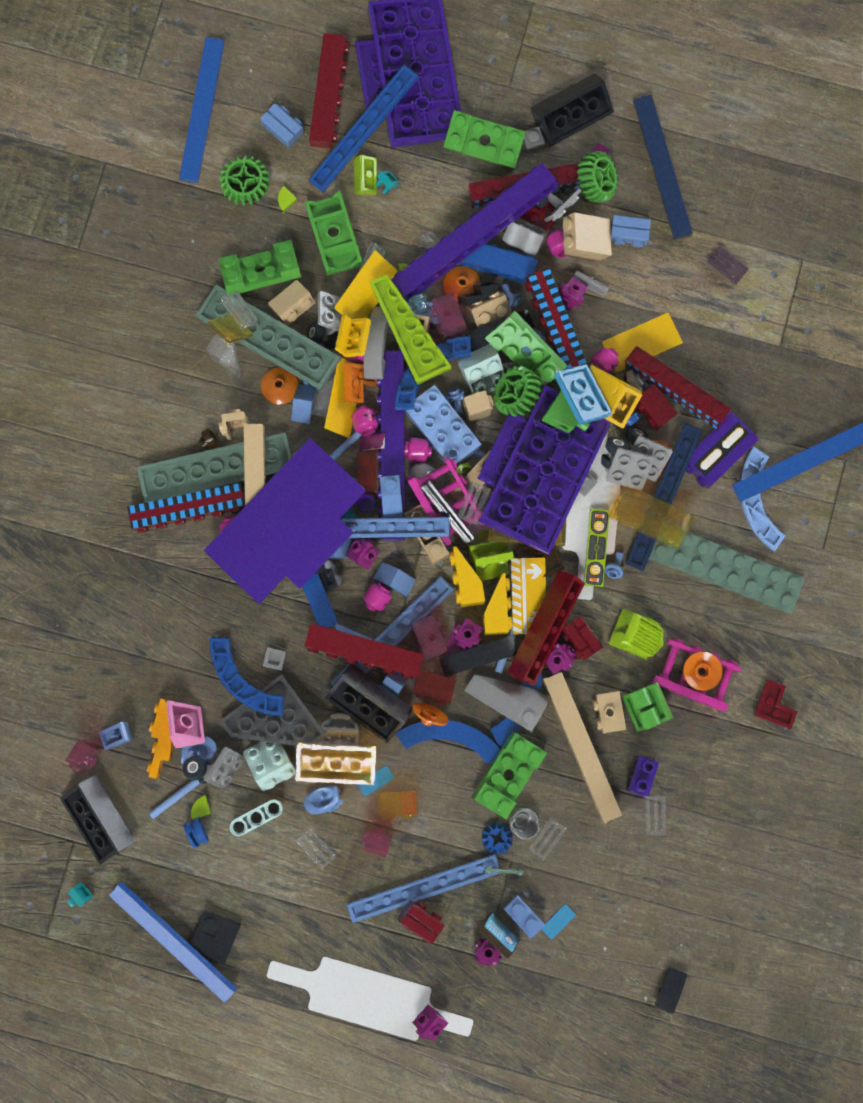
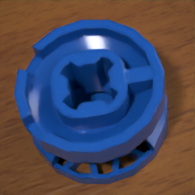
(195, 832)

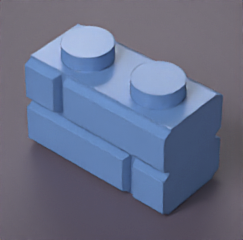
(282, 125)
(630, 230)
(523, 916)

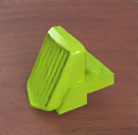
(489, 557)
(637, 635)

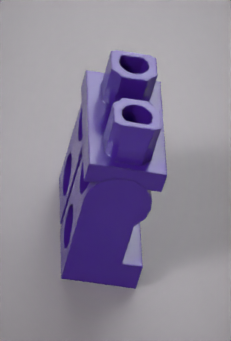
(643, 777)

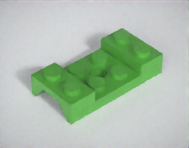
(465, 136)
(336, 252)
(241, 273)
(513, 336)
(522, 759)

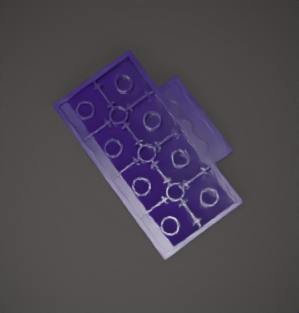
(417, 37)
(537, 474)
(288, 524)

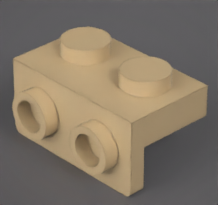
(490, 309)
(233, 419)

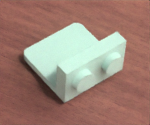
(269, 764)

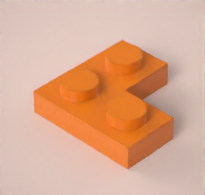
(354, 383)

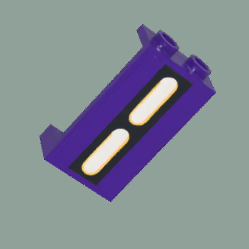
(720, 451)

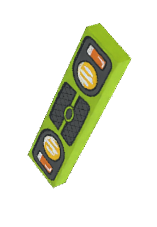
(596, 548)

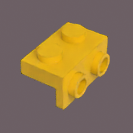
(352, 336)

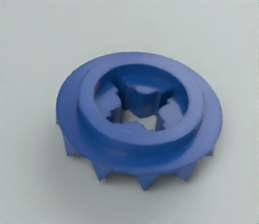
(488, 841)

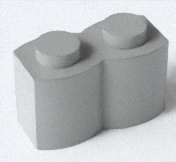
(524, 236)

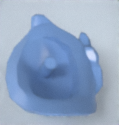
(205, 751)
(323, 799)

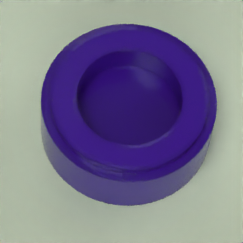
(366, 503)

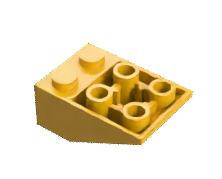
(619, 396)
(469, 585)
(496, 614)

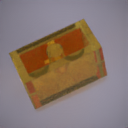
(397, 804)

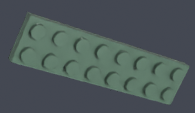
(278, 343)
(208, 469)
(732, 571)

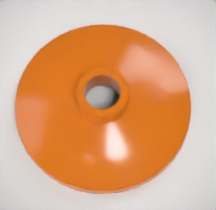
(452, 279)
(282, 394)
(712, 669)
(430, 715)

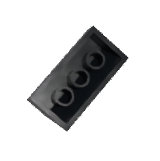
(572, 109)
(369, 703)
(97, 819)

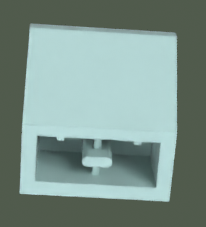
(481, 369)

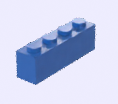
(501, 262)

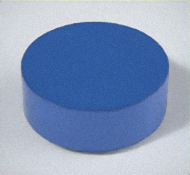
(633, 418)

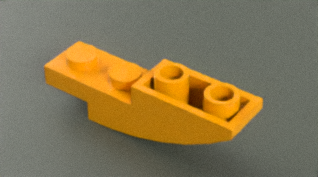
(164, 747)

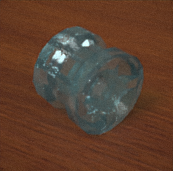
(419, 304)

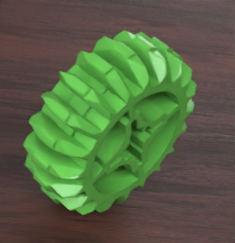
(228, 177)
(597, 177)
(516, 391)

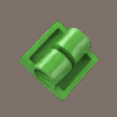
(647, 707)

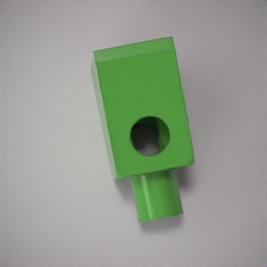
(561, 415)

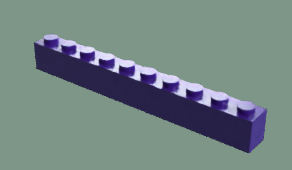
(475, 232)
(393, 426)

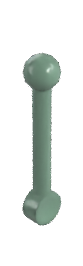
(488, 870)

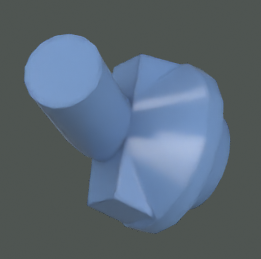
(513, 299)
(456, 395)
(615, 570)

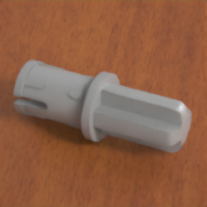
(592, 284)

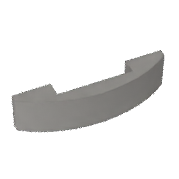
(373, 359)

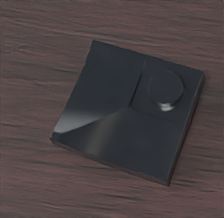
(215, 936)

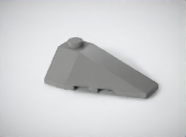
(513, 701)

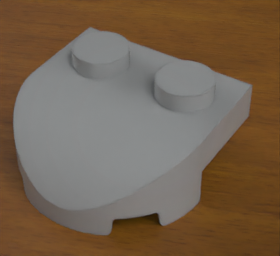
(340, 730)

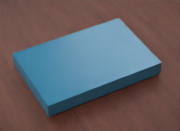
(583, 394)

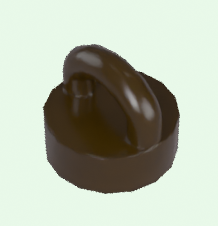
(208, 437)

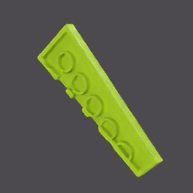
(415, 343)

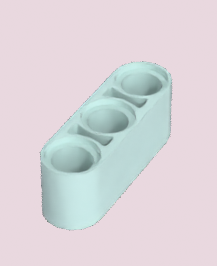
(247, 820)

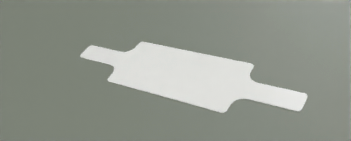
(578, 521)
(365, 997)

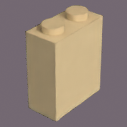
(587, 236)

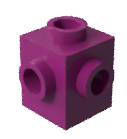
(570, 296)
(363, 552)
(470, 627)
(561, 658)
(488, 959)
(429, 1023)

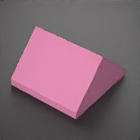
(185, 724)

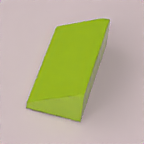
(365, 175)

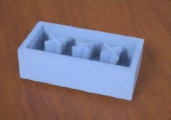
(443, 427)

